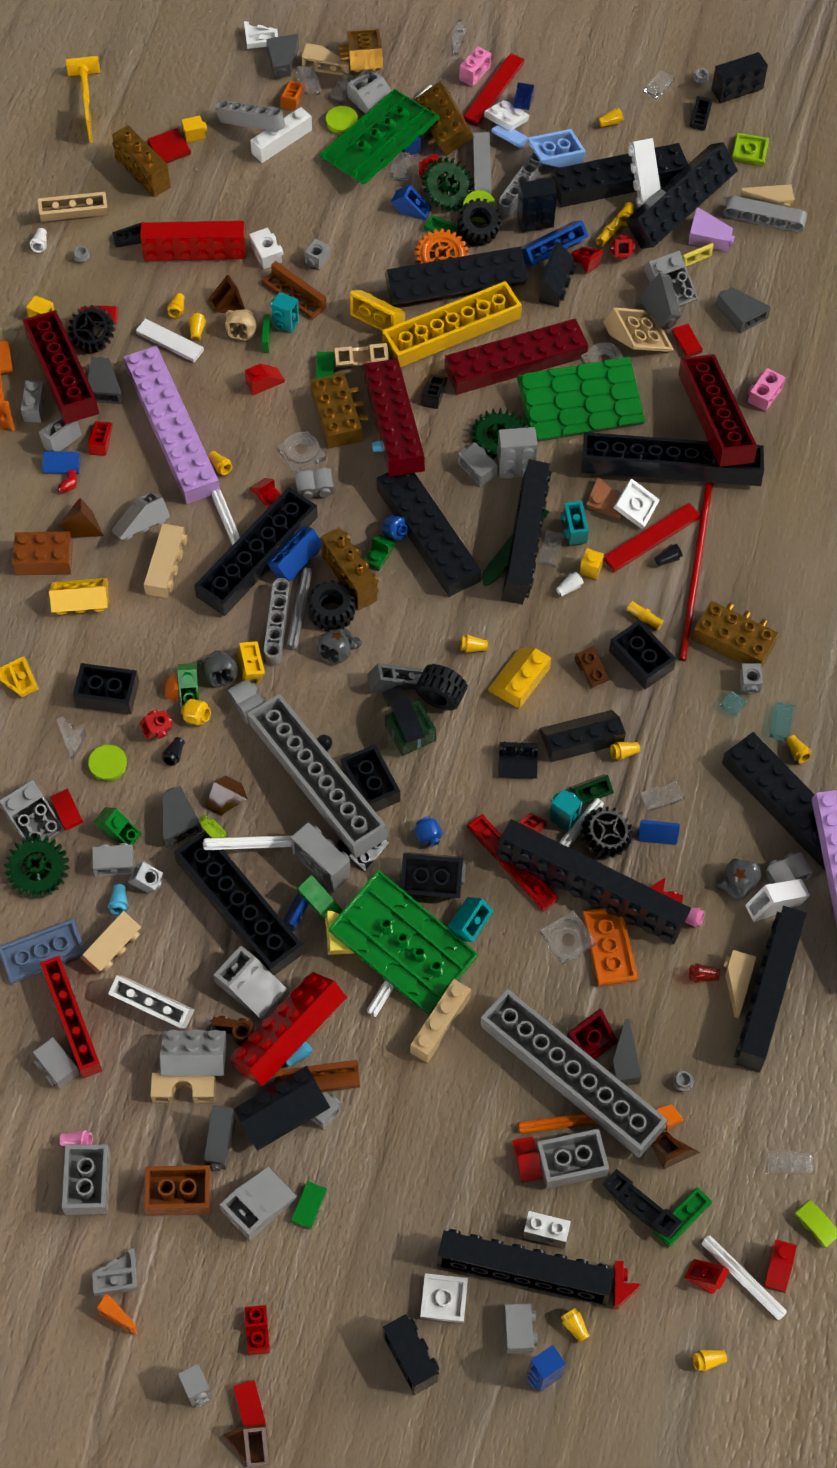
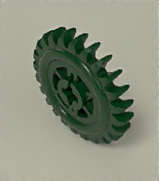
(454, 177)
(496, 422)
(51, 853)

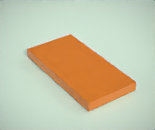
(612, 953)

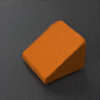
(172, 687)
(671, 1115)

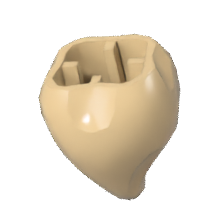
(240, 324)

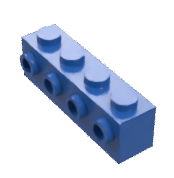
(541, 248)

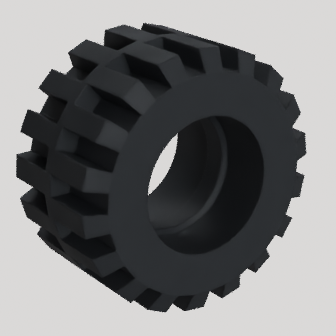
(485, 211)
(330, 593)
(441, 687)

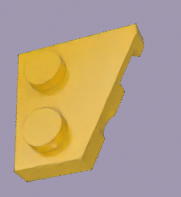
(18, 677)

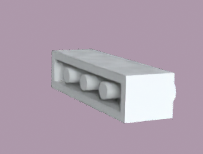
(271, 142)
(644, 169)
(151, 1001)

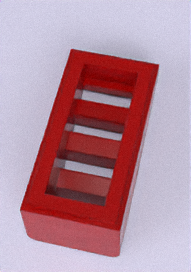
(99, 439)

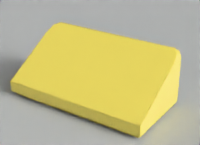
(698, 254)

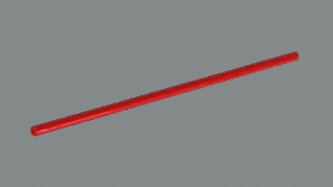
(695, 572)

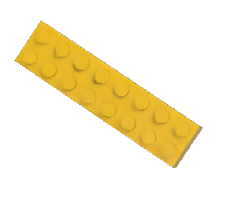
(452, 324)

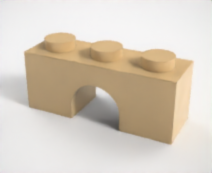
(358, 356)
(164, 1087)

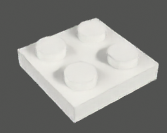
(506, 115)
(636, 503)
(444, 1298)

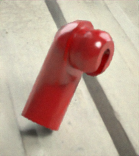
(70, 483)

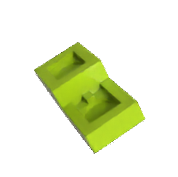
(817, 1222)

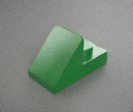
(379, 551)

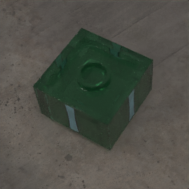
(427, 726)

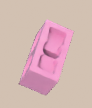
(475, 66)
(766, 389)

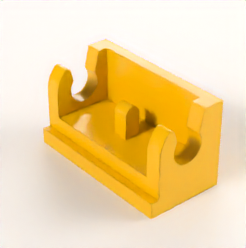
(250, 661)

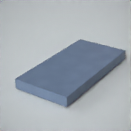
(23, 956)

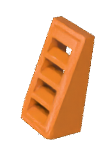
(290, 96)
(111, 1311)

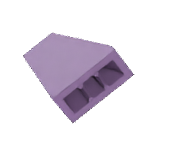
(708, 230)

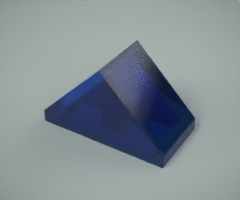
(524, 96)

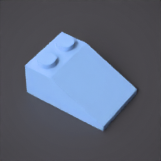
(558, 148)

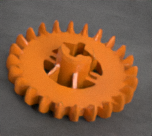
(425, 245)

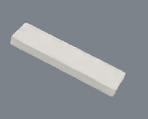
(169, 340)

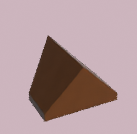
(226, 297)
(81, 521)
(225, 795)
(670, 1150)
(250, 1444)

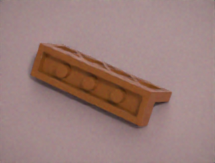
(297, 285)
(329, 1076)

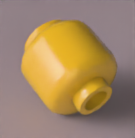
(195, 712)

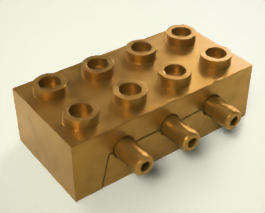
(363, 50)
(451, 128)
(141, 161)
(337, 410)
(349, 567)
(735, 634)

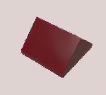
(593, 1034)

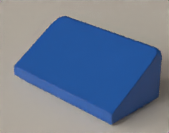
(60, 462)
(658, 832)
(295, 912)

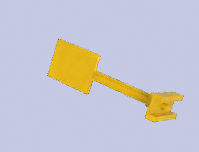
(84, 66)

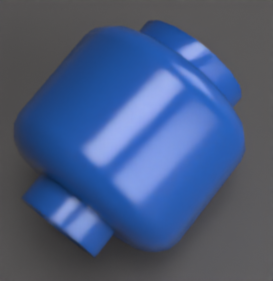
(394, 527)
(428, 831)

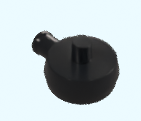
(325, 741)

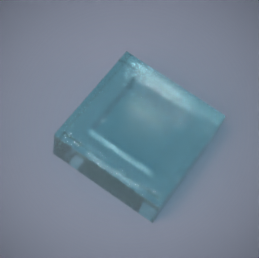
(733, 703)

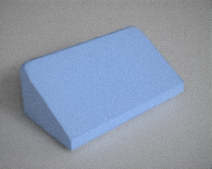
(514, 137)

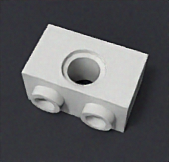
(265, 247)
(546, 1229)

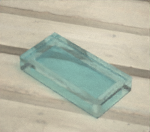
(782, 721)

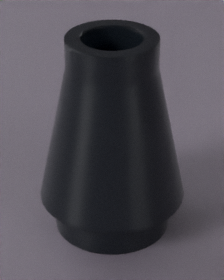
(669, 555)
(172, 753)

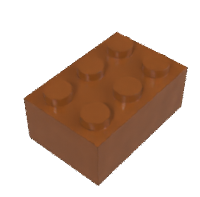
(42, 553)
(177, 1190)

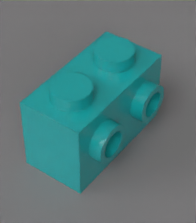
(285, 312)
(575, 523)
(565, 809)
(470, 919)

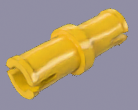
(609, 231)
(645, 615)

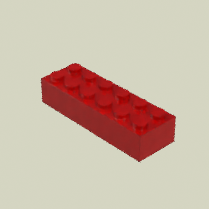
(193, 240)
(287, 1028)

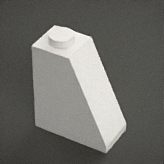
(774, 896)

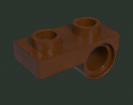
(591, 665)
(232, 1026)

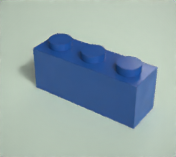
(295, 554)
(545, 1369)

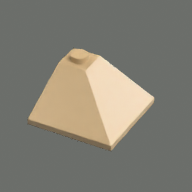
(637, 330)

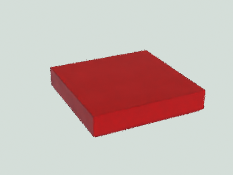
(169, 145)

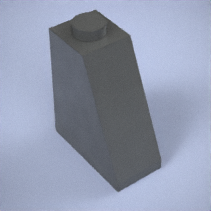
(282, 54)
(661, 301)
(742, 309)
(103, 381)
(178, 817)
(219, 1137)

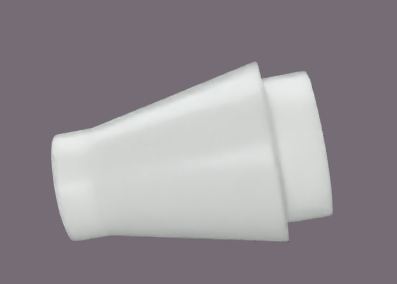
(39, 242)
(569, 584)

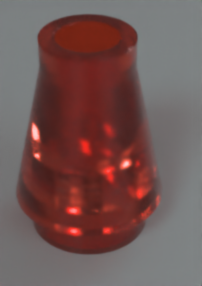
(702, 973)

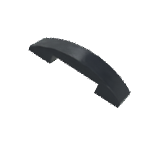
(404, 714)
(640, 1205)

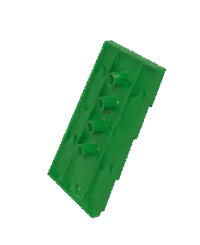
(379, 136)
(581, 399)
(402, 942)

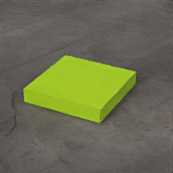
(750, 149)

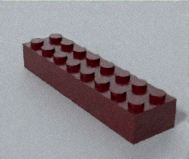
(515, 356)
(60, 367)
(717, 410)
(394, 417)

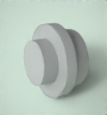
(701, 75)
(81, 254)
(683, 1081)

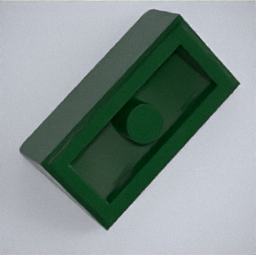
(593, 788)

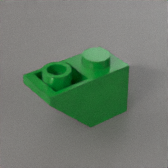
(188, 682)
(117, 826)

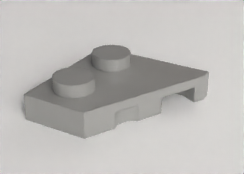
(117, 1276)

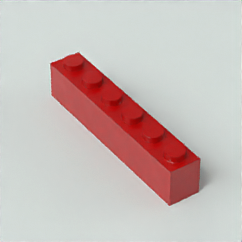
(71, 1017)

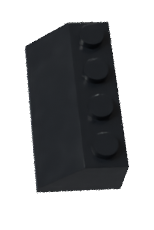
(582, 735)
(282, 1108)

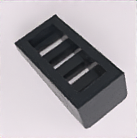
(702, 102)
(132, 240)
(433, 392)

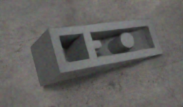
(386, 677)
(625, 1062)

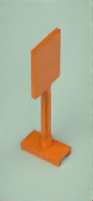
(6, 419)

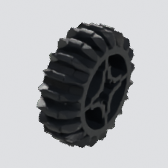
(105, 326)
(619, 840)

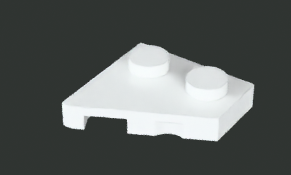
(257, 36)

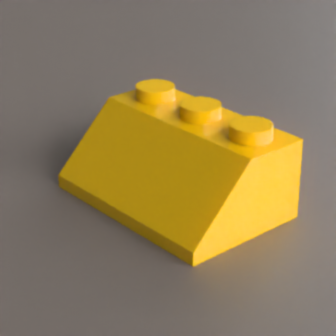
(374, 311)
(79, 595)
(521, 676)

